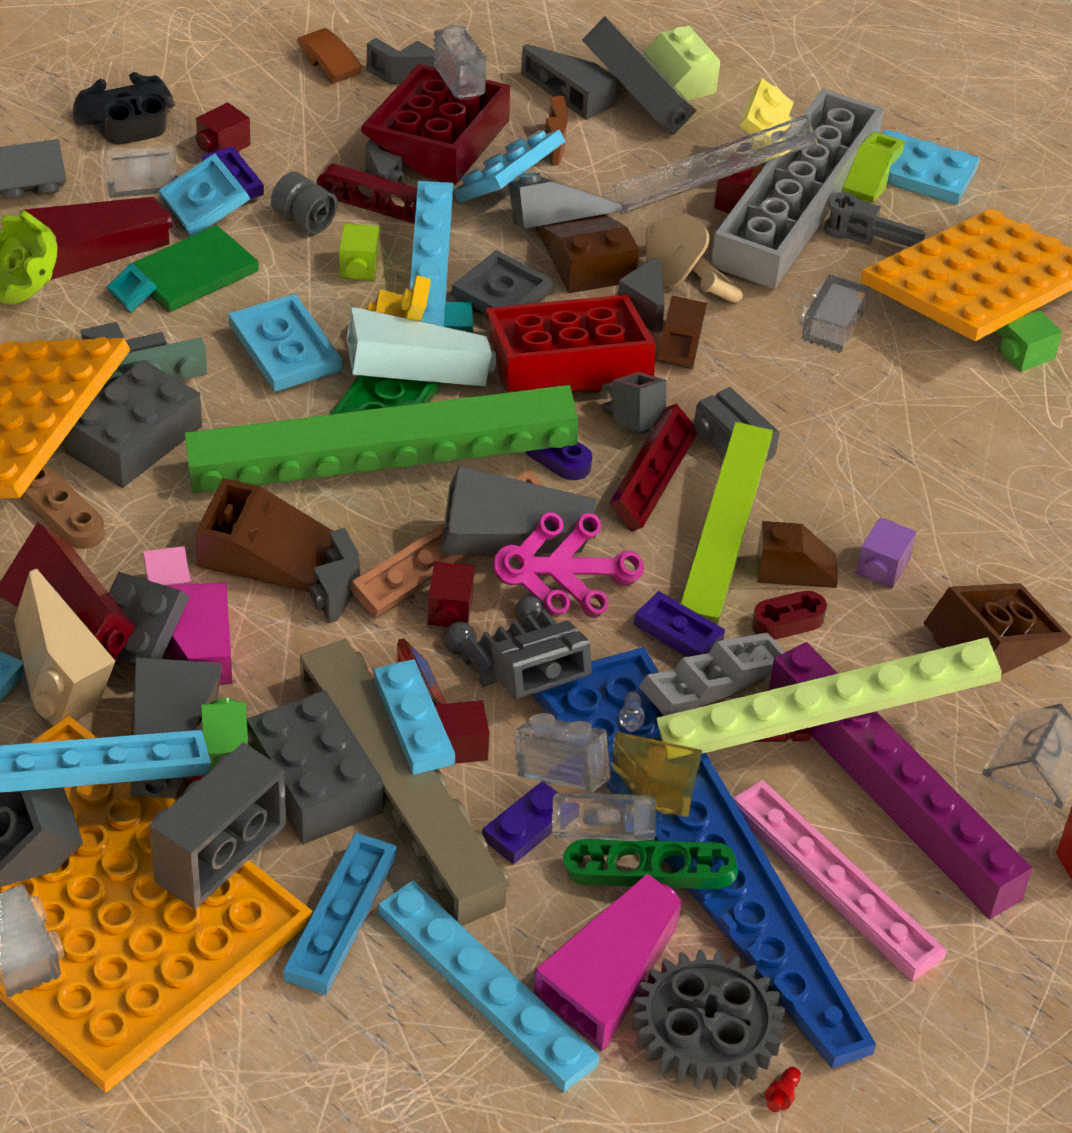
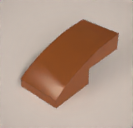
(331, 54)
(556, 121)

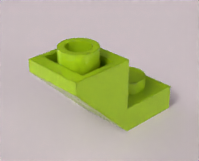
(872, 166)

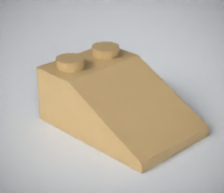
(59, 654)

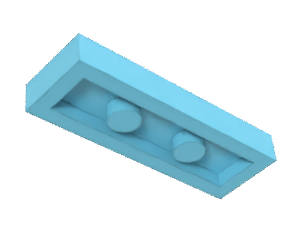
(414, 717)

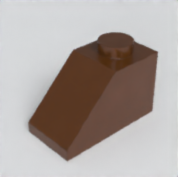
(794, 556)

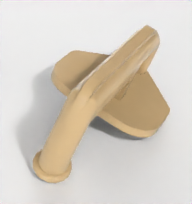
(680, 247)

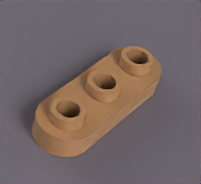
(64, 510)

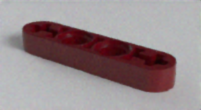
(344, 184)

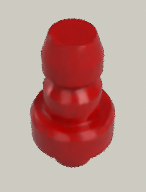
(781, 1093)

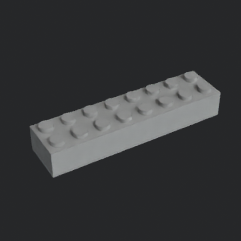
(793, 193)

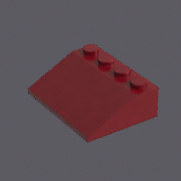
(434, 128)

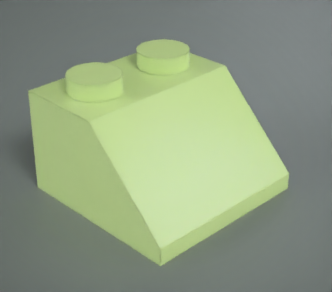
(686, 61)

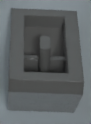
(646, 293)

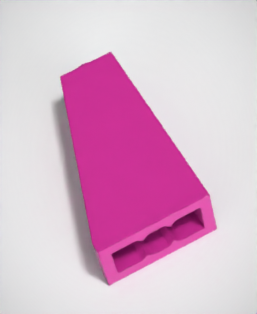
(601, 967)

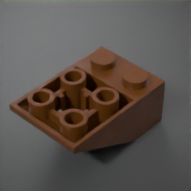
(260, 537)

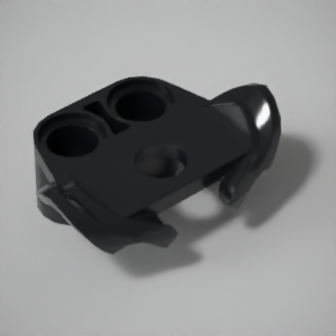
(125, 112)

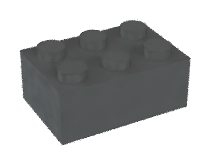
(134, 423)
(325, 767)
(218, 825)

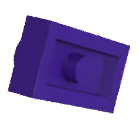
(240, 170)
(678, 625)
(522, 824)

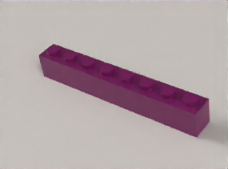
(914, 795)

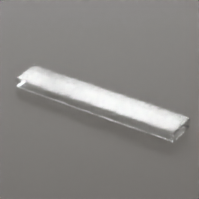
(715, 164)

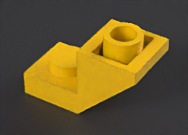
(409, 305)

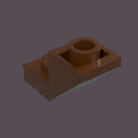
(682, 332)

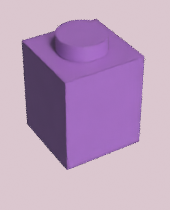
(886, 552)

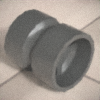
(304, 202)

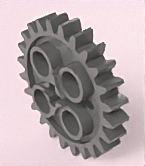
(708, 1019)

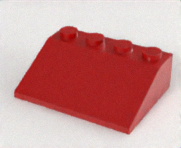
(570, 343)

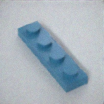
(340, 914)

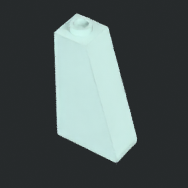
(416, 350)

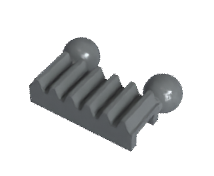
(462, 638)

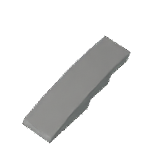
(713, 676)

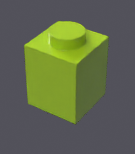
(359, 252)

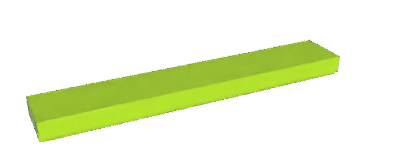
(727, 521)

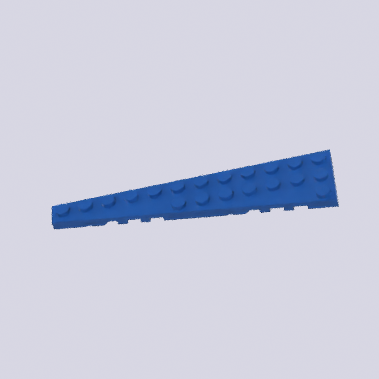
(756, 907)

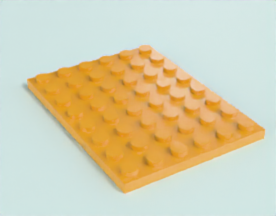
(134, 952)

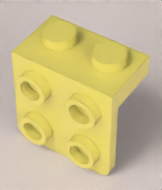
(765, 108)

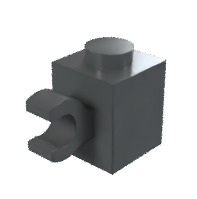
(636, 401)

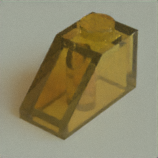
(658, 770)

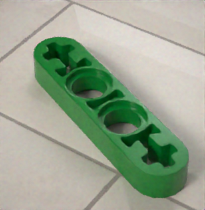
(651, 856)

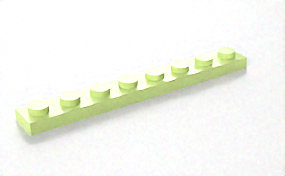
(833, 697)

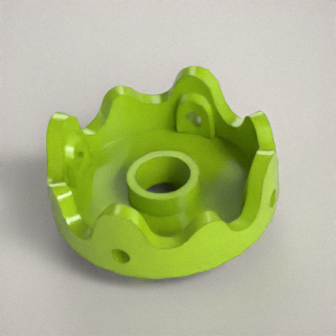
(37, 244)

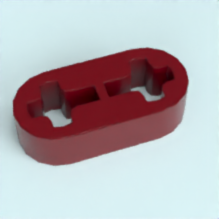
(789, 614)

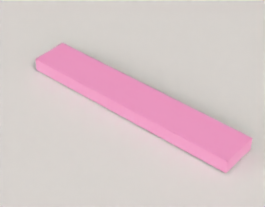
(839, 881)

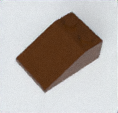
(590, 251)
(1005, 614)

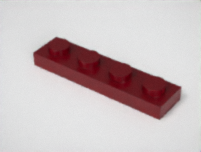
(653, 467)

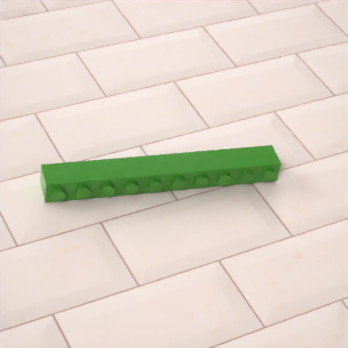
(382, 438)

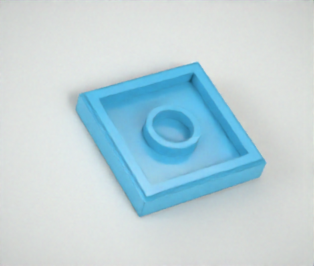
(203, 195)

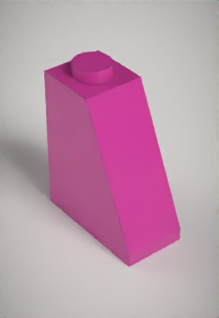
(204, 628)

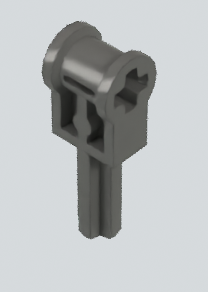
(862, 222)

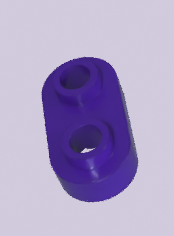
(568, 462)

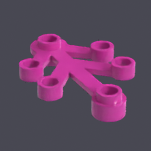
(563, 566)

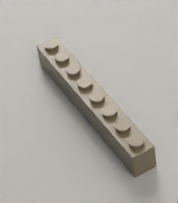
(416, 805)

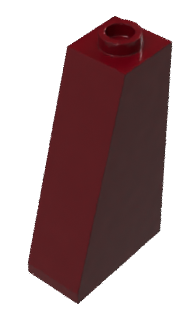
(104, 231)
(73, 583)

